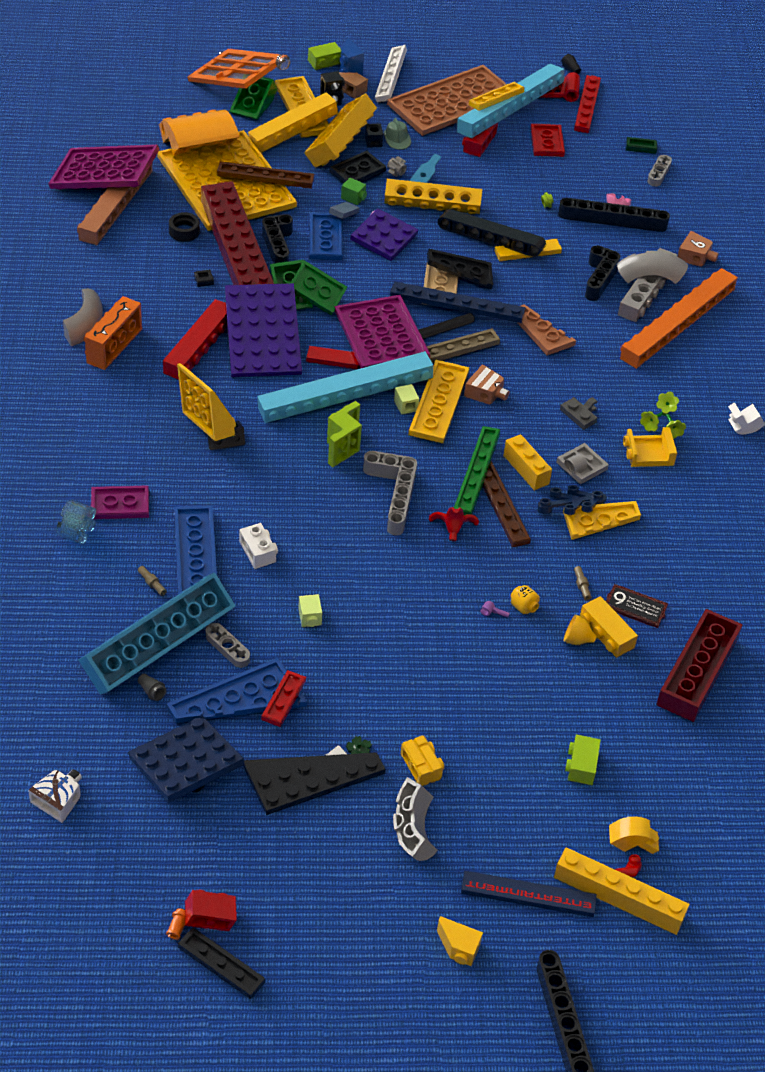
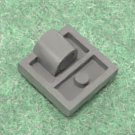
(582, 463)

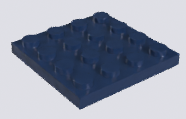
(185, 758)

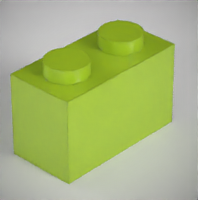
(324, 55)
(583, 760)

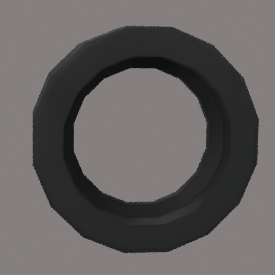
(184, 235)

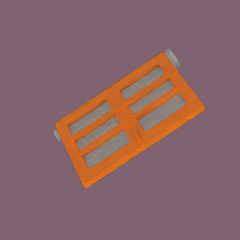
(239, 68)

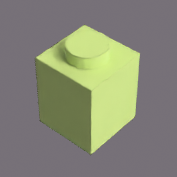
(406, 399)
(310, 610)

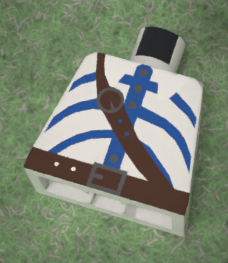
(56, 793)

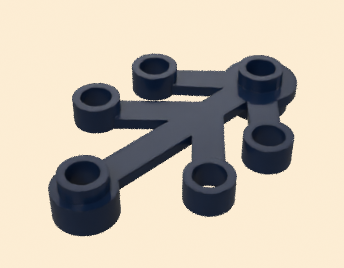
(571, 500)

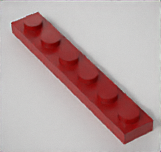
(587, 104)

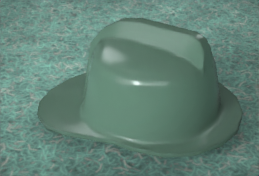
(397, 135)

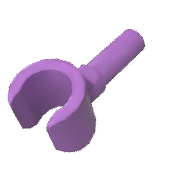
(489, 607)

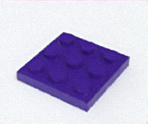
(384, 234)

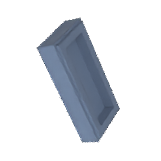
(344, 210)

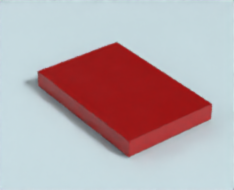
(547, 140)

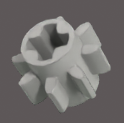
(397, 166)

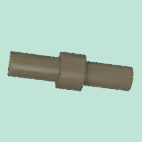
(152, 580)
(582, 583)

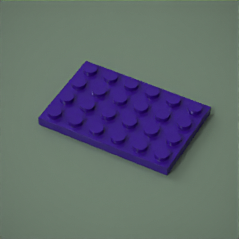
(262, 330)

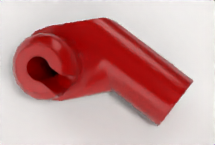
(632, 867)

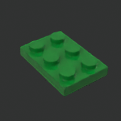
(318, 287)

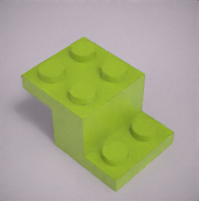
(344, 433)

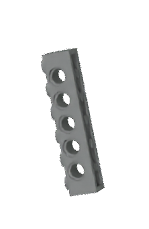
(641, 294)

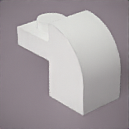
(745, 421)

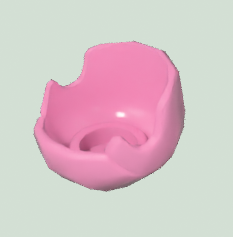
(611, 198)

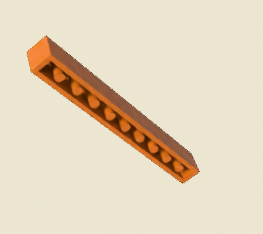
(678, 318)

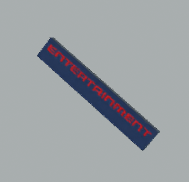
(529, 893)

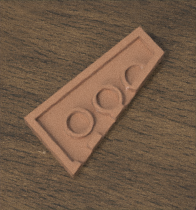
(543, 334)

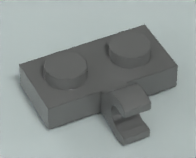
(579, 413)

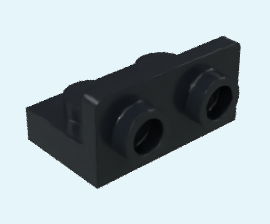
(235, 440)

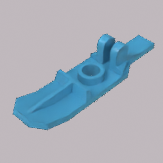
(426, 170)

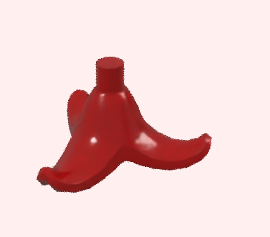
(454, 520)

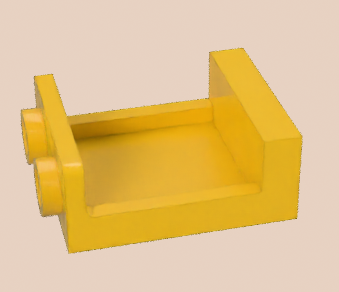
(650, 449)

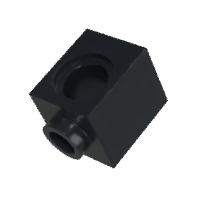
(374, 135)

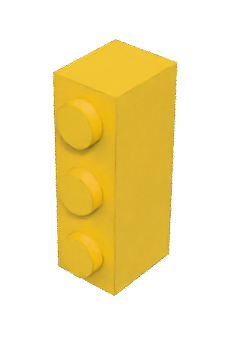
(527, 462)
(609, 627)

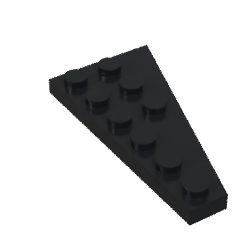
(295, 780)

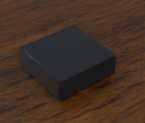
(203, 278)

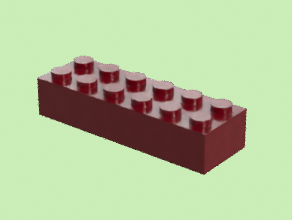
(699, 665)

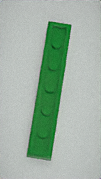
(477, 469)

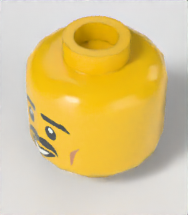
(525, 599)

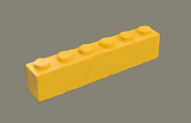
(293, 122)
(621, 890)

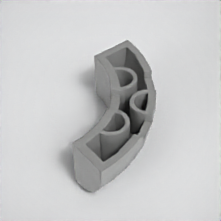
(652, 264)
(85, 319)
(410, 820)

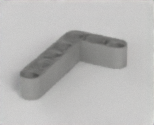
(404, 472)

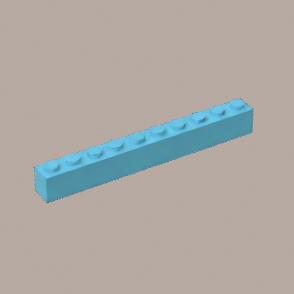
(535, 86)
(345, 387)

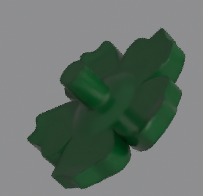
(358, 746)

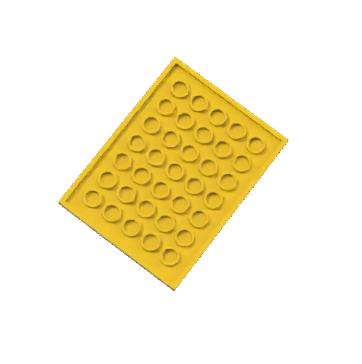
(200, 168)

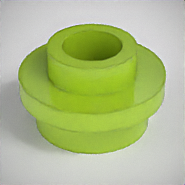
(547, 200)

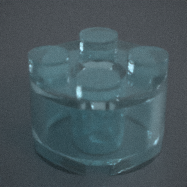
(76, 521)

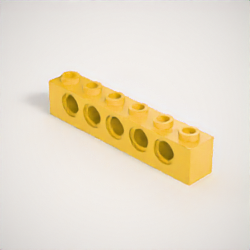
(427, 190)

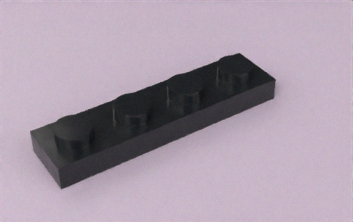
(221, 963)

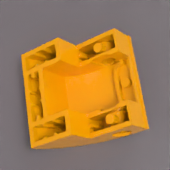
(199, 130)

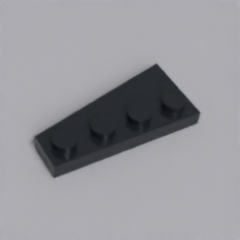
(464, 267)

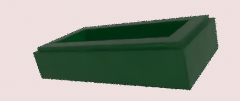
(641, 145)

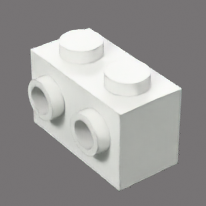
(258, 545)

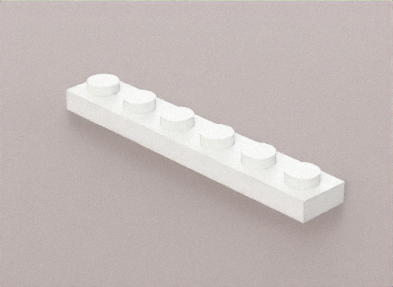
(390, 73)

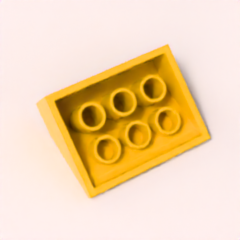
(204, 406)

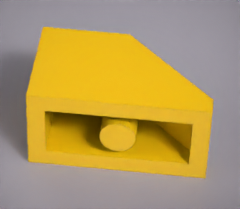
(459, 940)

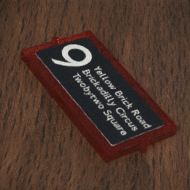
(636, 605)

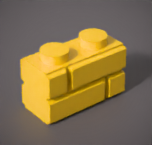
(421, 760)

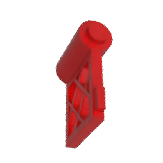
(568, 89)

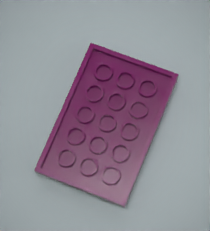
(104, 167)
(380, 330)

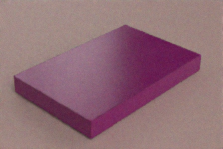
(120, 502)

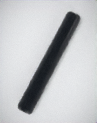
(446, 325)

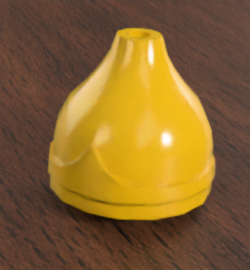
(579, 632)

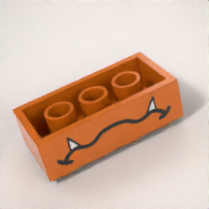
(113, 332)

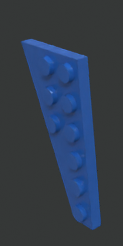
(234, 696)

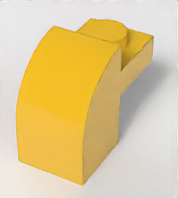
(634, 832)

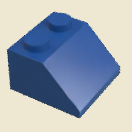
(351, 58)

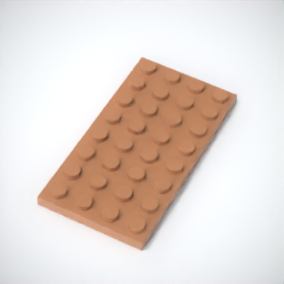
(444, 100)

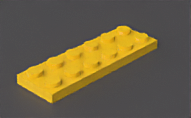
(294, 93)
(439, 401)

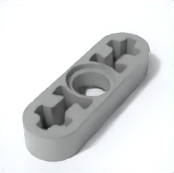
(659, 174)
(229, 653)

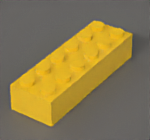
(340, 131)

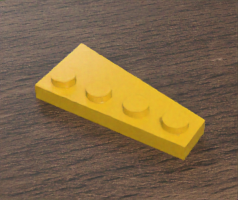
(601, 518)

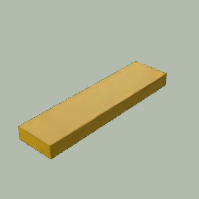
(496, 96)
(504, 254)

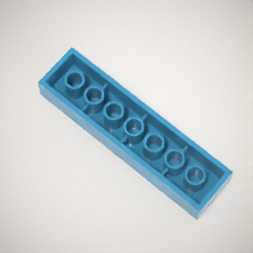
(156, 633)

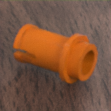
(177, 924)

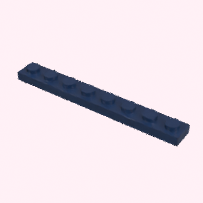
(458, 302)

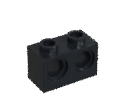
(333, 85)

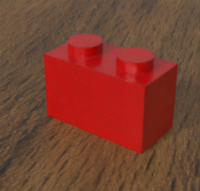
(210, 910)

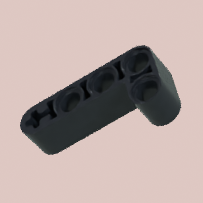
(273, 231)
(605, 262)

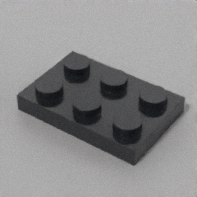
(359, 167)

